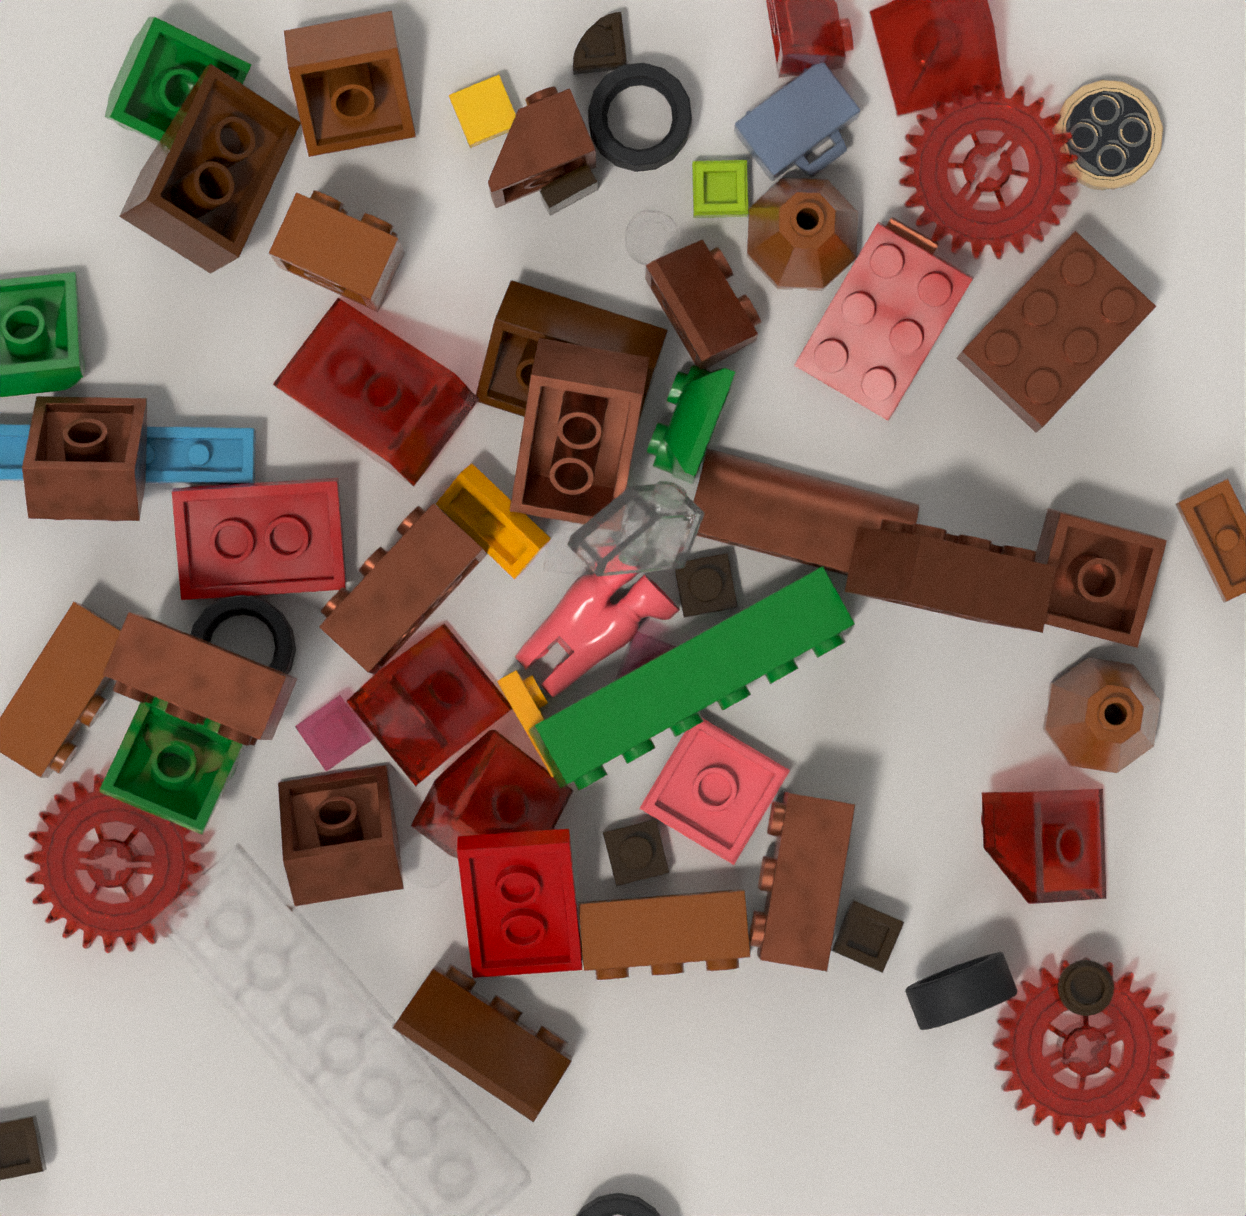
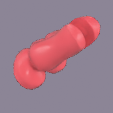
(592, 626)

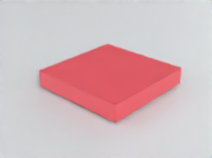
(714, 790)

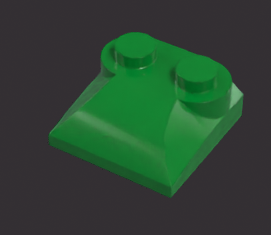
(161, 74)
(40, 334)
(698, 406)
(172, 767)

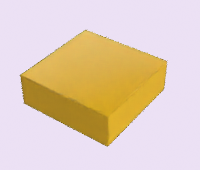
(483, 110)

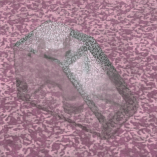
(640, 531)

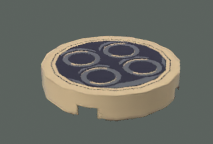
(1112, 132)

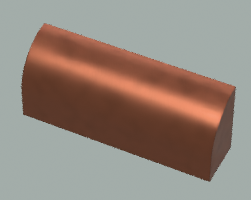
(789, 511)

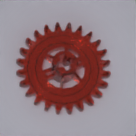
(1020, 127)
(62, 858)
(1096, 1104)

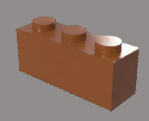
(59, 693)
(664, 933)

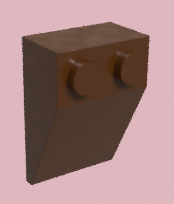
(211, 171)

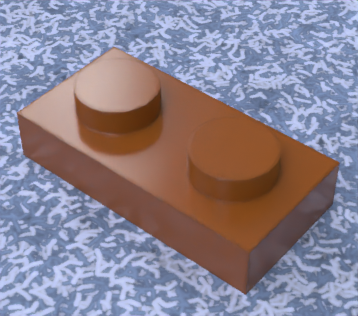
(1219, 535)

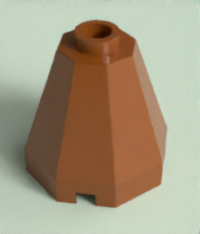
(800, 256)
(1078, 721)

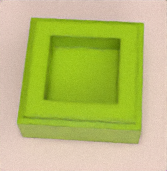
(720, 189)

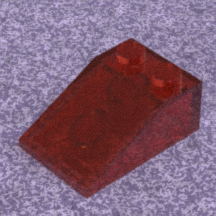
(377, 391)

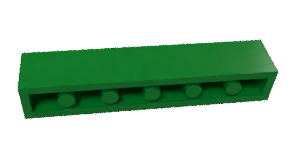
(690, 678)

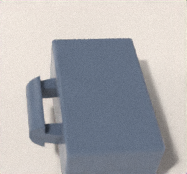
(799, 122)

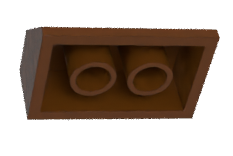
(536, 314)
(485, 1040)

